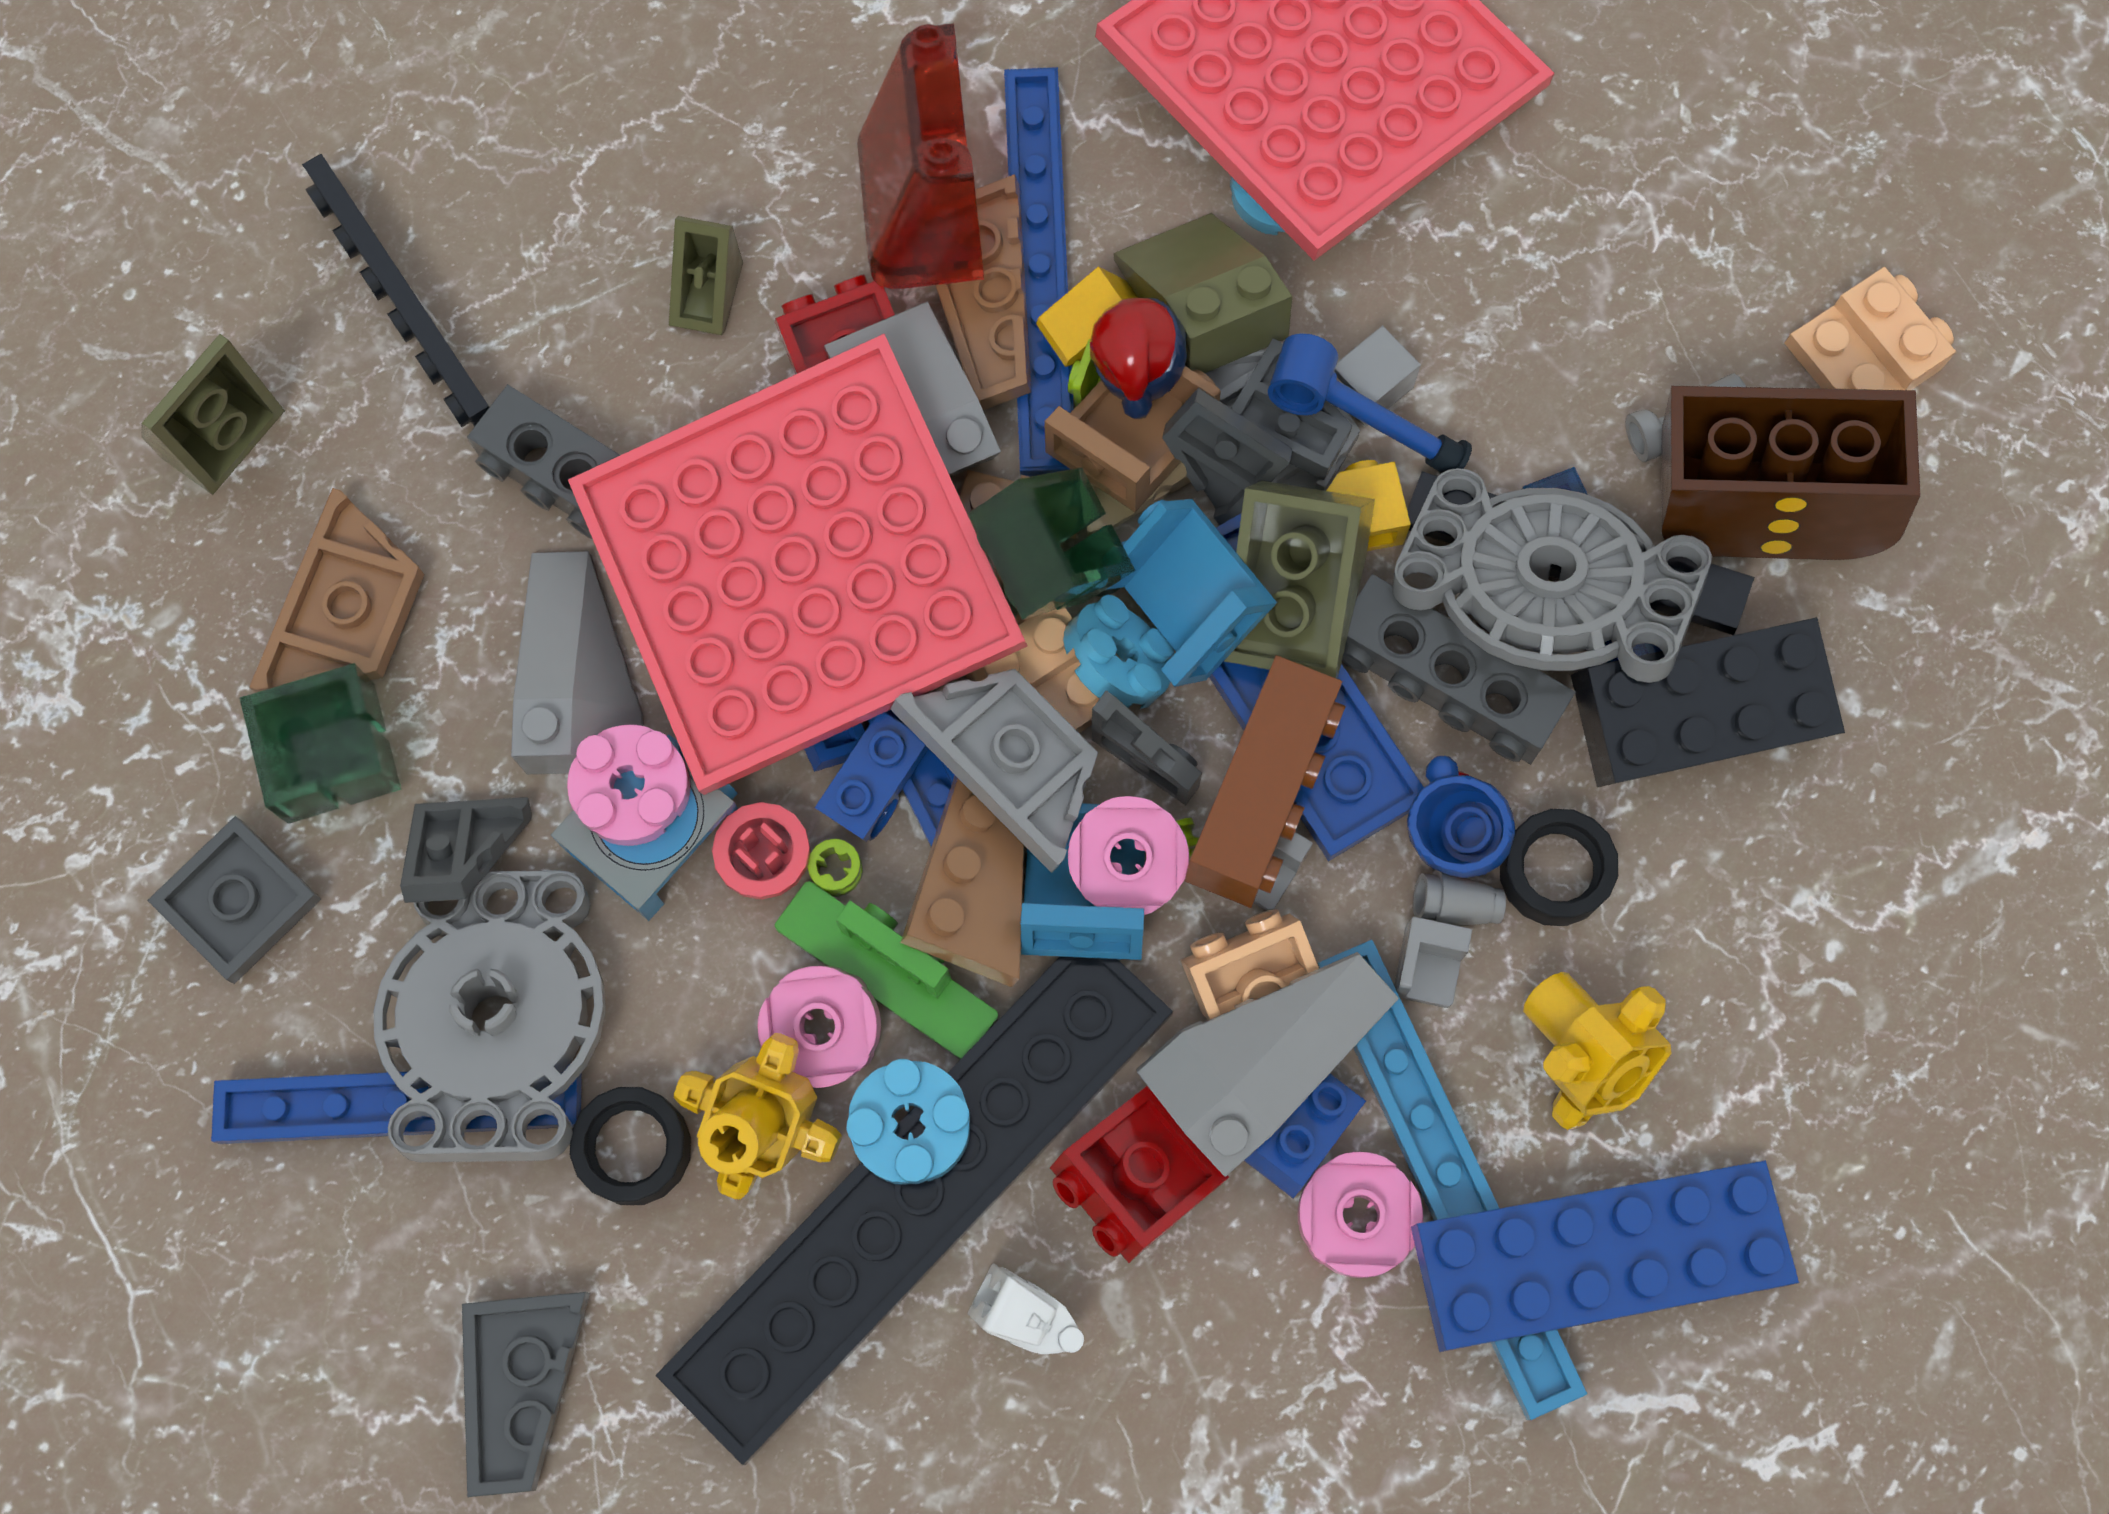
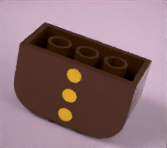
(1790, 470)

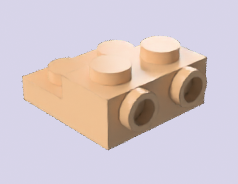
(1873, 338)
(1048, 667)
(1248, 964)

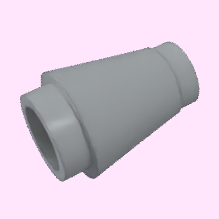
(1457, 900)

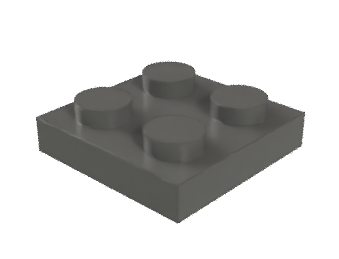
(234, 900)

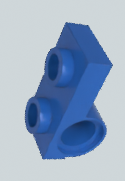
(872, 777)
(1306, 1136)

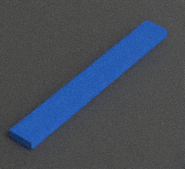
(1036, 161)

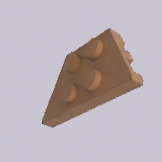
(343, 601)

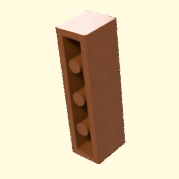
(1263, 783)

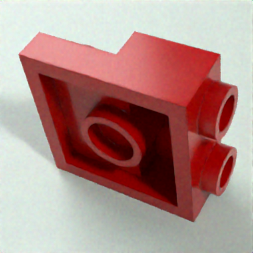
(812, 325)
(1134, 1175)

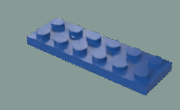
(1364, 774)
(1602, 1255)

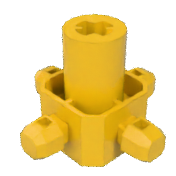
(1599, 1052)
(756, 1117)

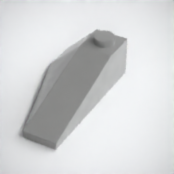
(568, 666)

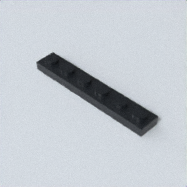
(385, 279)

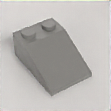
(936, 384)

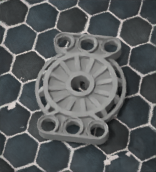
(1504, 570)
(520, 1057)

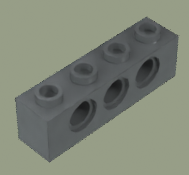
(518, 426)
(1436, 641)

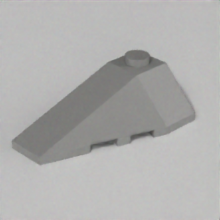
(1254, 1066)

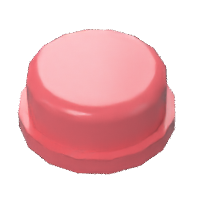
(761, 850)

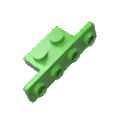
(896, 975)

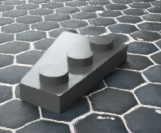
(514, 1384)

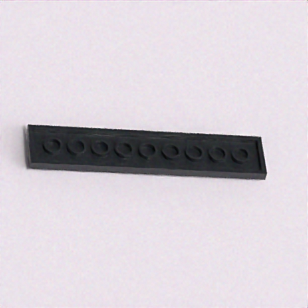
(882, 1238)

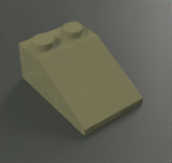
(1214, 286)
(212, 416)
(1311, 560)

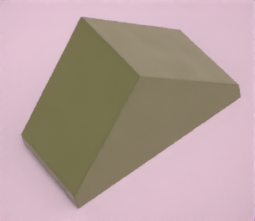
(703, 275)

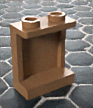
(1115, 450)

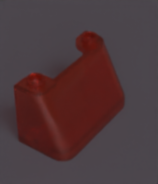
(919, 169)

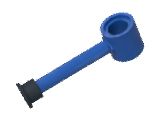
(1307, 379)

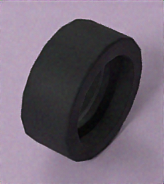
(1591, 837)
(598, 1113)

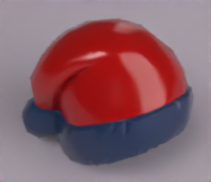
(1138, 352)

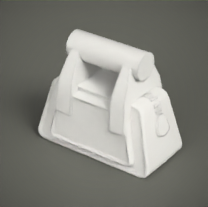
(1024, 1314)

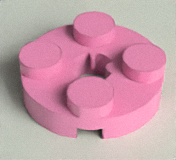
(608, 755)
(1152, 832)
(845, 1001)
(1334, 1189)

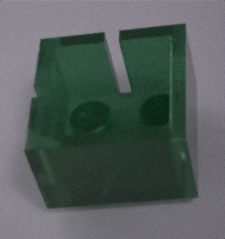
(1024, 534)
(319, 743)

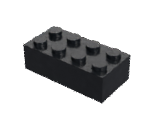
(1713, 706)

